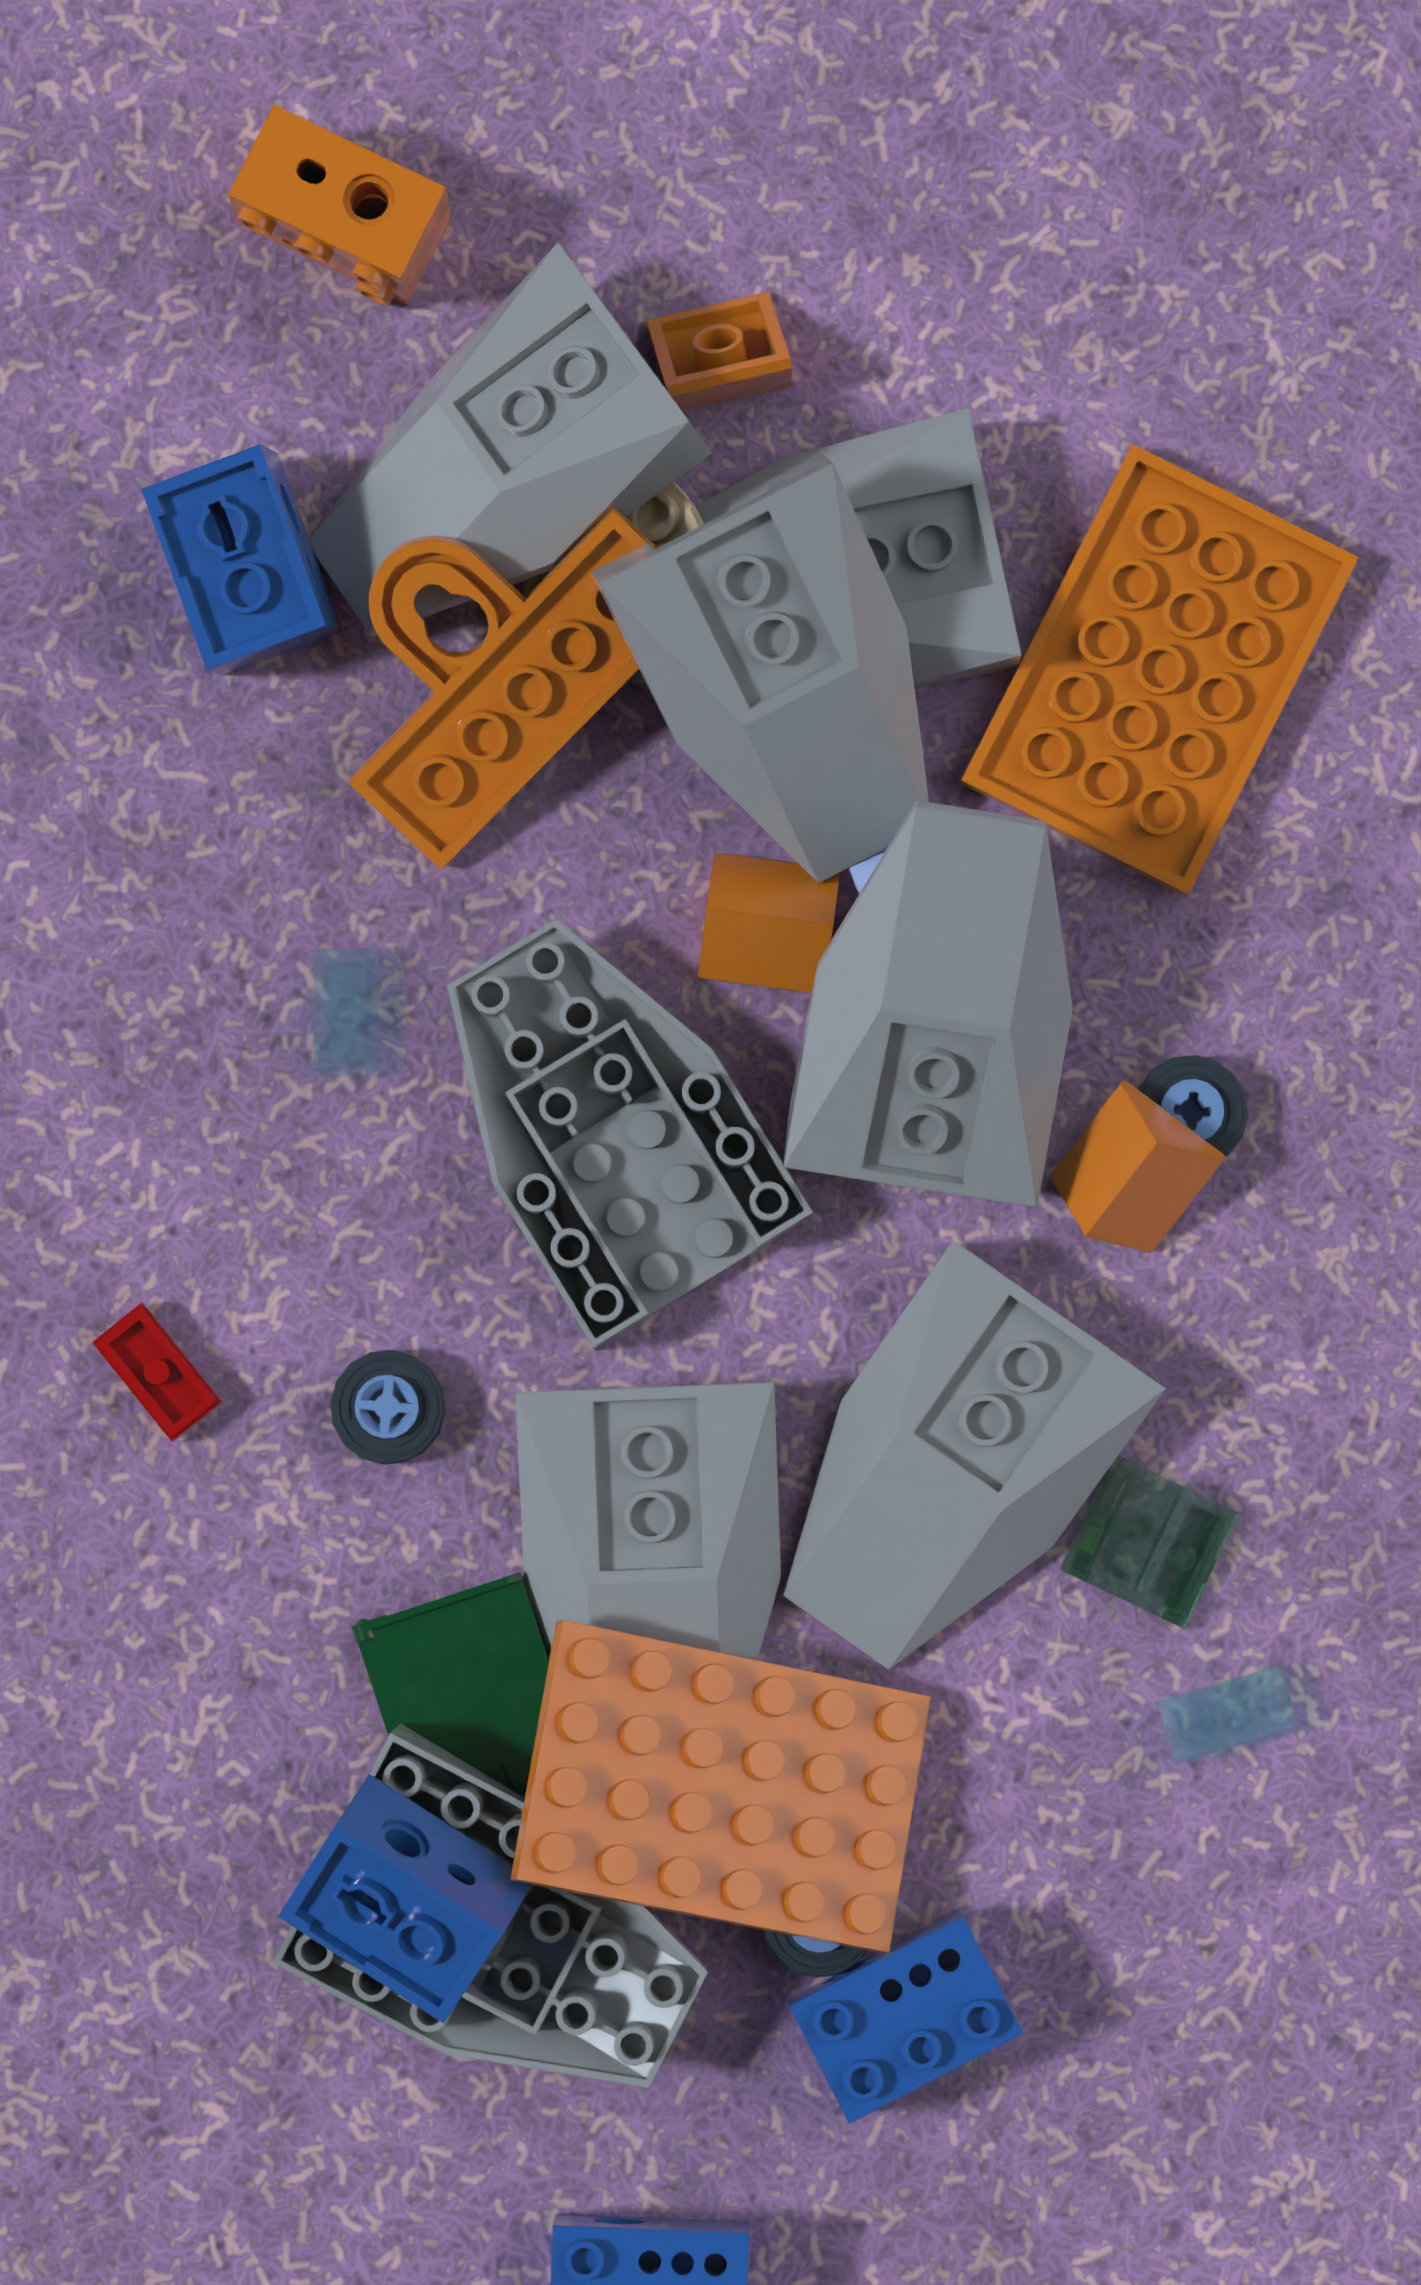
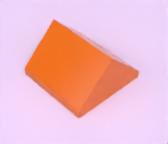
(721, 352)
(765, 923)
(1133, 1171)

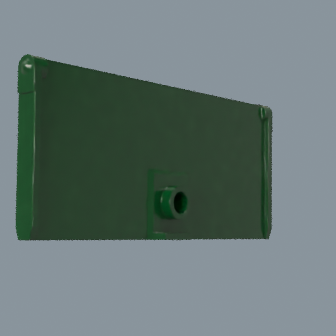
(464, 1675)

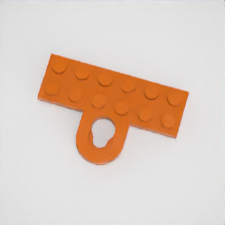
(504, 702)

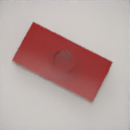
(157, 1372)

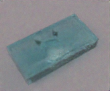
(346, 1012)
(1226, 1714)

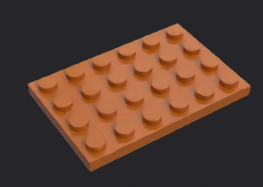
(1159, 670)
(721, 1787)

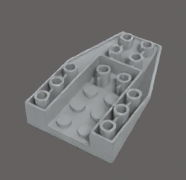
(514, 444)
(931, 534)
(782, 666)
(940, 1015)
(612, 1133)
(958, 1457)
(652, 1511)
(571, 1980)

